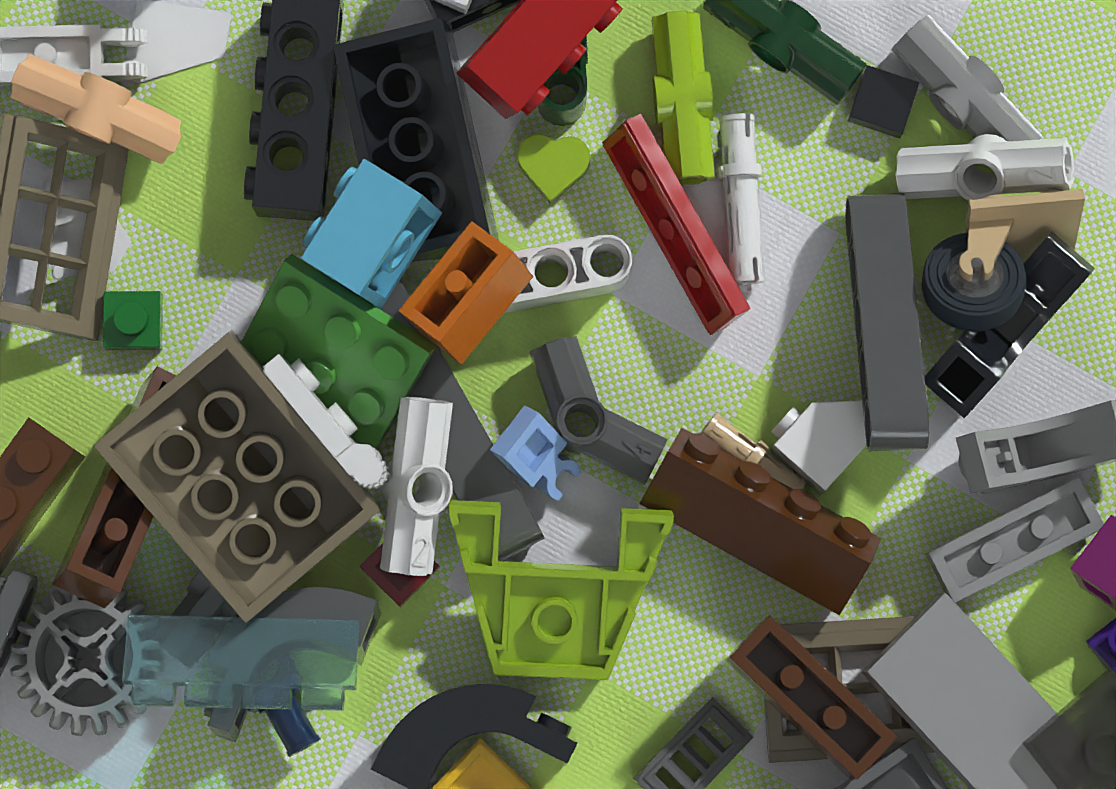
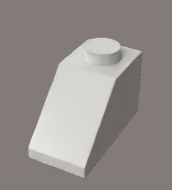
(820, 441)

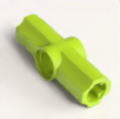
(683, 96)

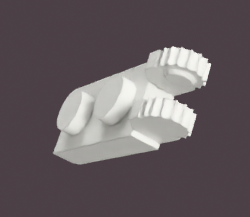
(71, 47)
(329, 425)

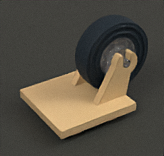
(980, 274)

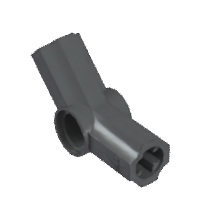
(570, 390)

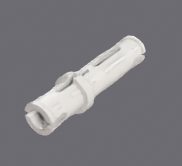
(740, 187)

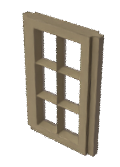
(98, 232)
(834, 638)

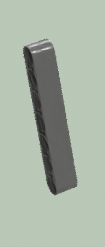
(470, 463)

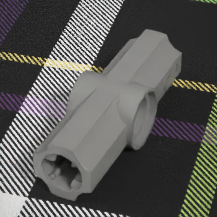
(961, 85)

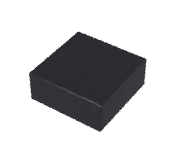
(883, 101)

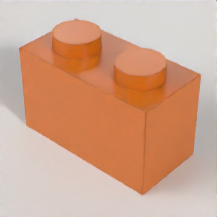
(466, 292)

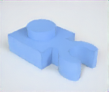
(533, 451)

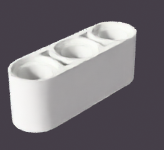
(581, 278)

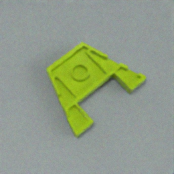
(555, 615)

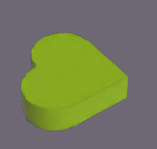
(553, 164)

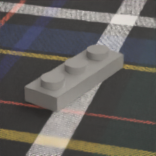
(1015, 540)

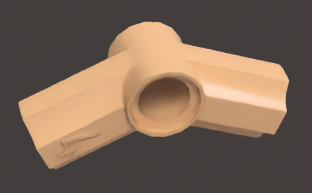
(96, 108)

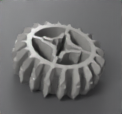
(68, 678)

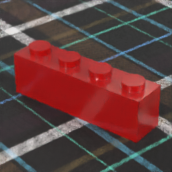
(529, 48)

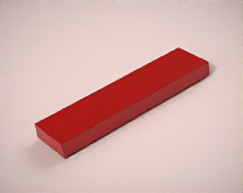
(675, 225)

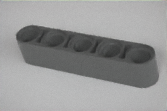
(886, 322)

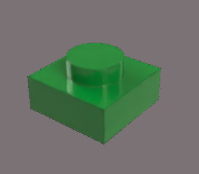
(132, 320)

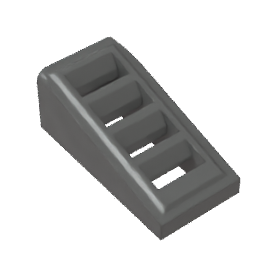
(741, 737)

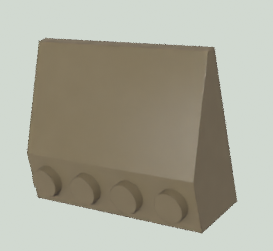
(237, 477)

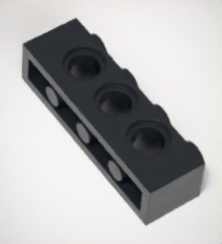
(299, 191)

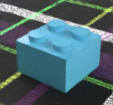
(370, 232)

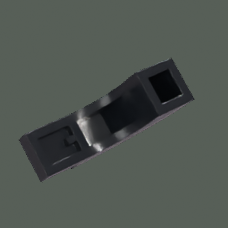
(982, 357)
(442, 721)

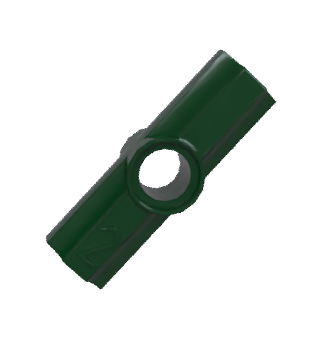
(791, 41)

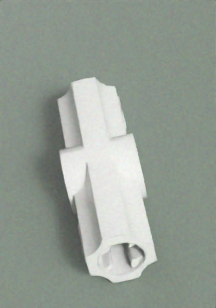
(1017, 168)
(410, 519)

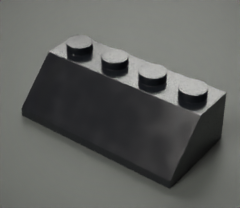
(417, 123)

